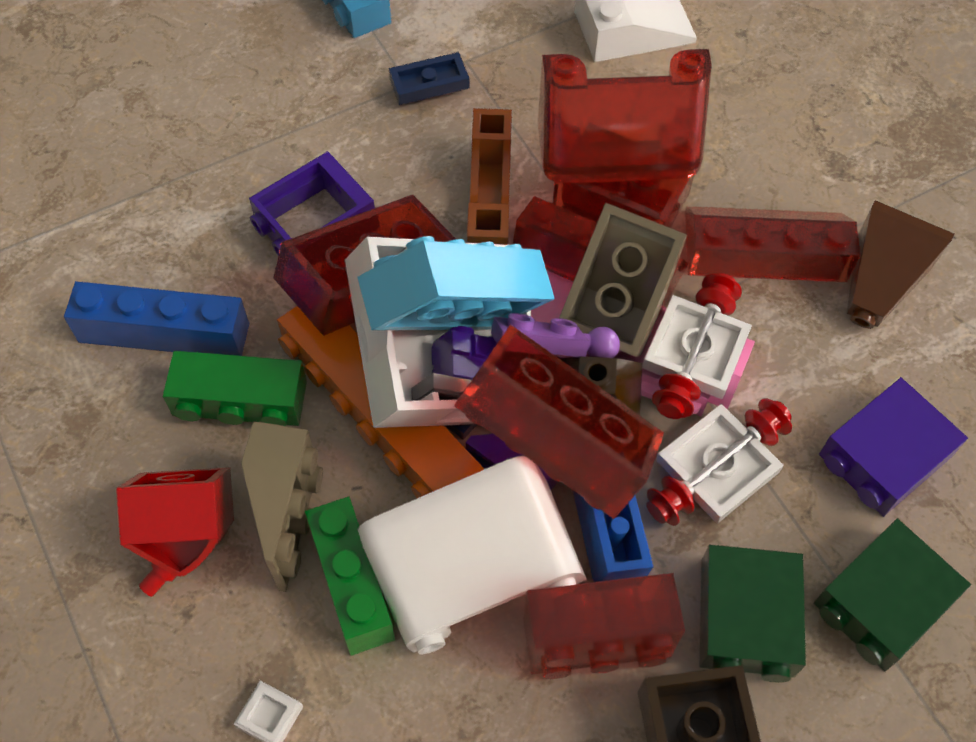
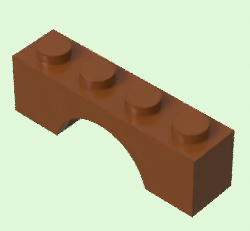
(490, 176)

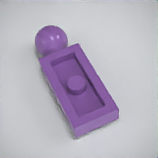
(561, 336)

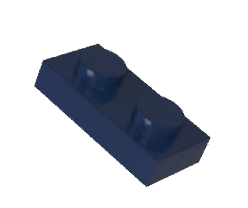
(429, 78)

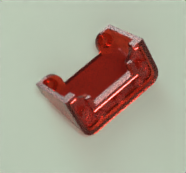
(623, 123)

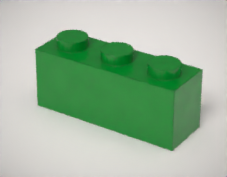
(235, 388)
(350, 576)

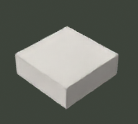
(268, 714)

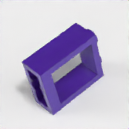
(301, 185)

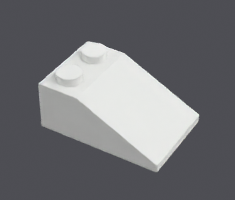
(632, 26)

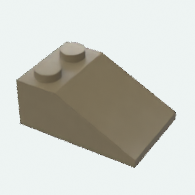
(624, 277)

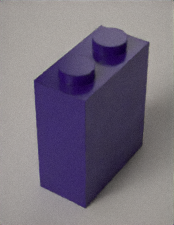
(891, 446)

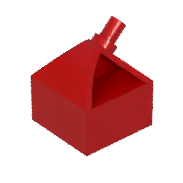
(174, 519)

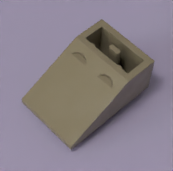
(280, 479)

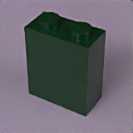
(891, 595)
(753, 611)

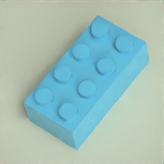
(453, 285)

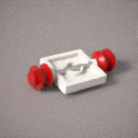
(697, 346)
(719, 462)

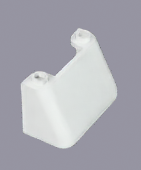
(469, 550)

